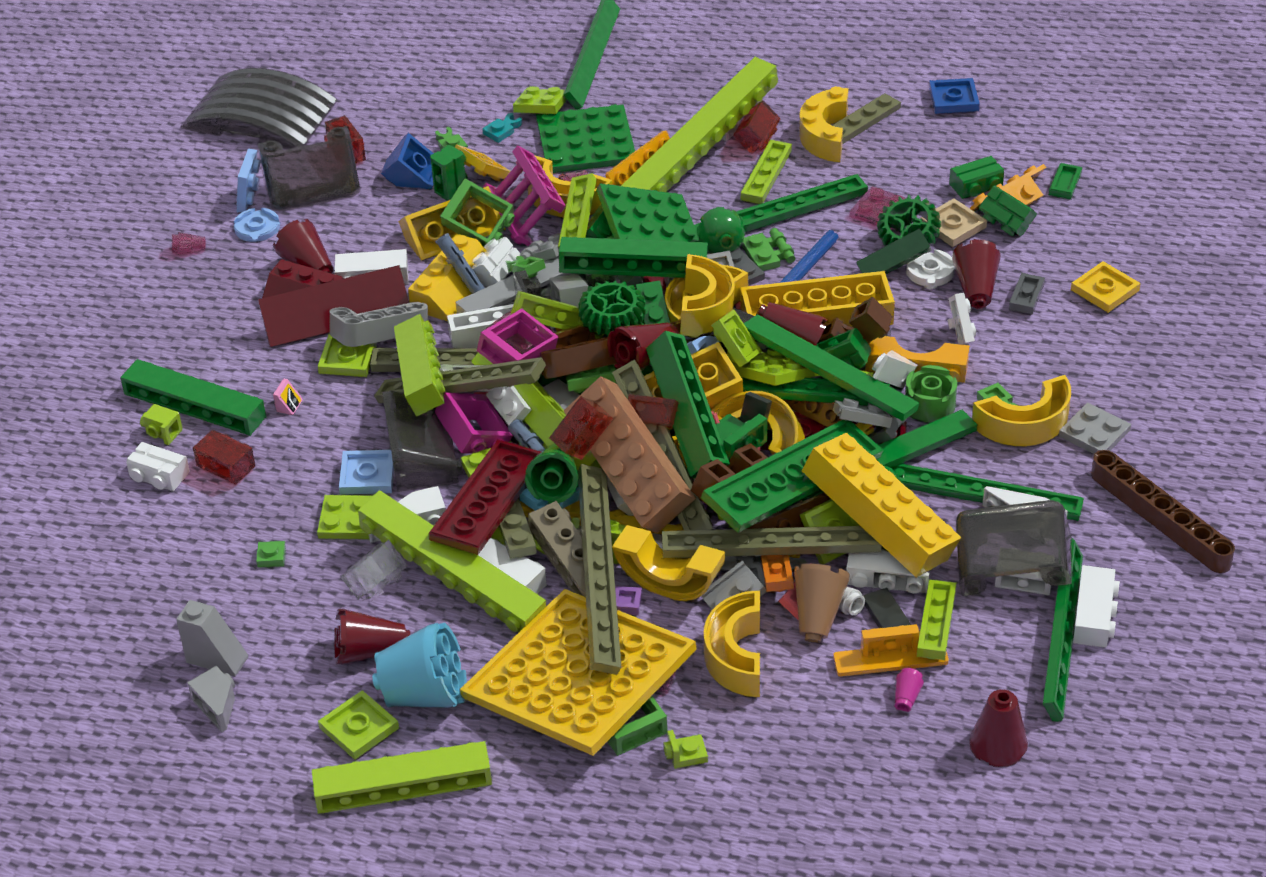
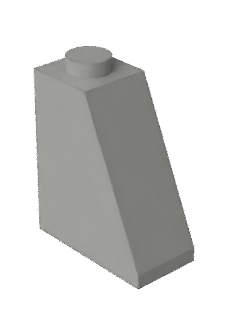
(209, 640)

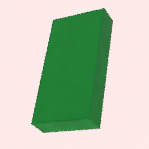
(1065, 181)

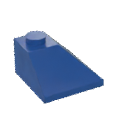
(409, 165)

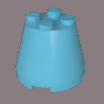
(421, 670)

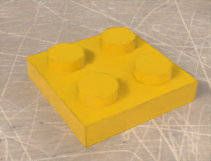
(483, 164)
(1105, 286)

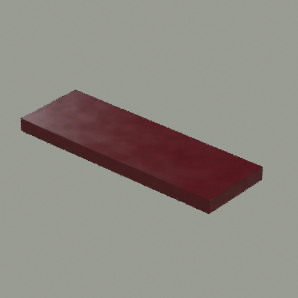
(307, 310)
(484, 498)

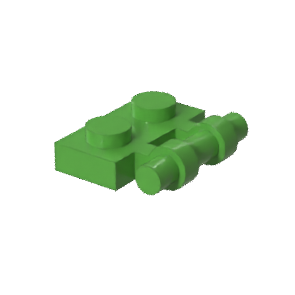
(761, 249)

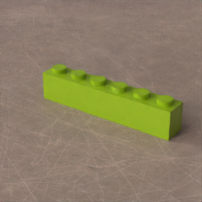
(419, 364)
(401, 777)

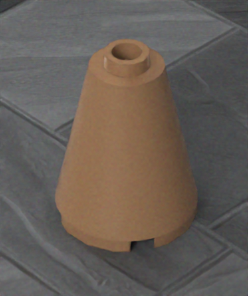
(818, 599)

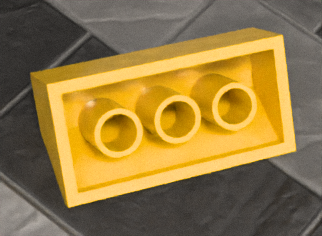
(425, 227)
(440, 284)

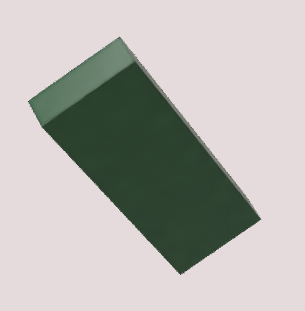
(895, 254)

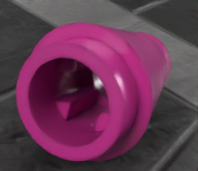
(908, 686)

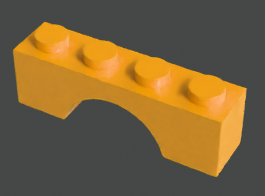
(949, 356)

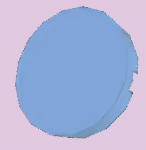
(257, 230)

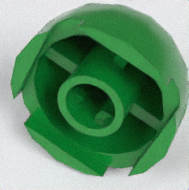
(721, 230)

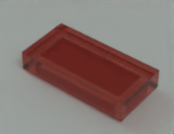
(654, 409)

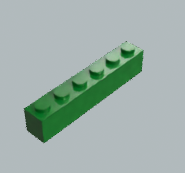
(627, 256)
(193, 397)
(693, 420)

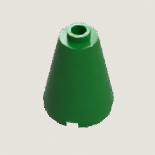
(552, 475)

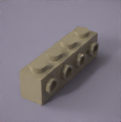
(561, 544)

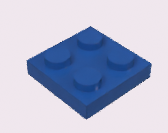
(954, 95)

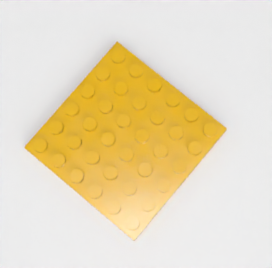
(548, 681)

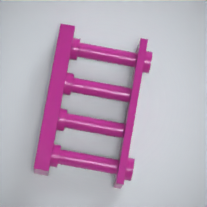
(541, 188)

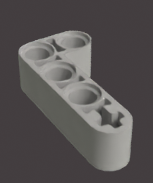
(371, 326)

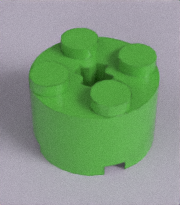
(933, 390)

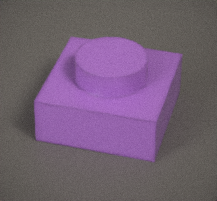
(628, 599)

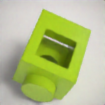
(161, 423)

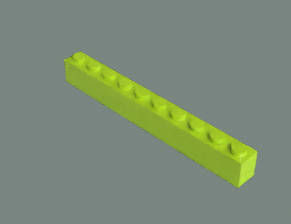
(706, 127)

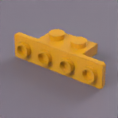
(633, 162)
(1021, 187)
(884, 651)

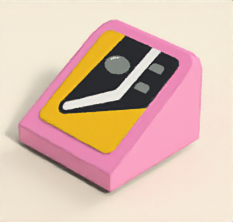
(286, 398)

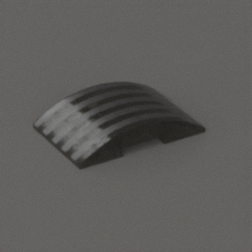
(262, 106)

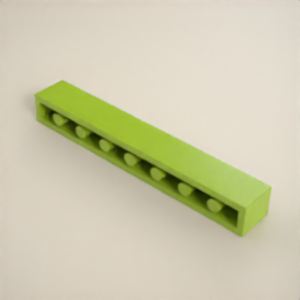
(544, 413)
(457, 569)

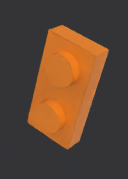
(777, 572)

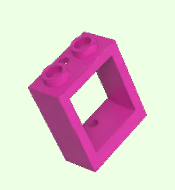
(496, 350)
(461, 408)

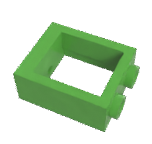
(459, 200)
(640, 730)

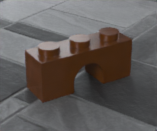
(868, 317)
(716, 471)

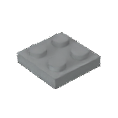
(1094, 429)

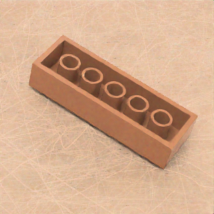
(636, 460)

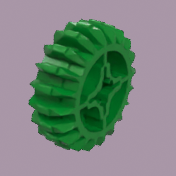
(903, 214)
(611, 306)

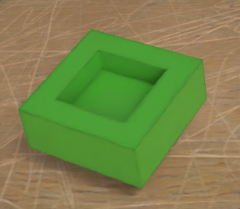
(271, 554)

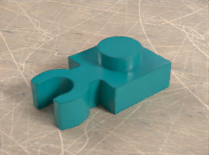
(500, 130)

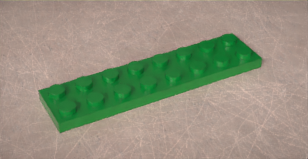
(776, 480)

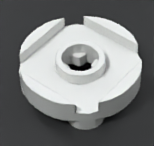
(931, 278)

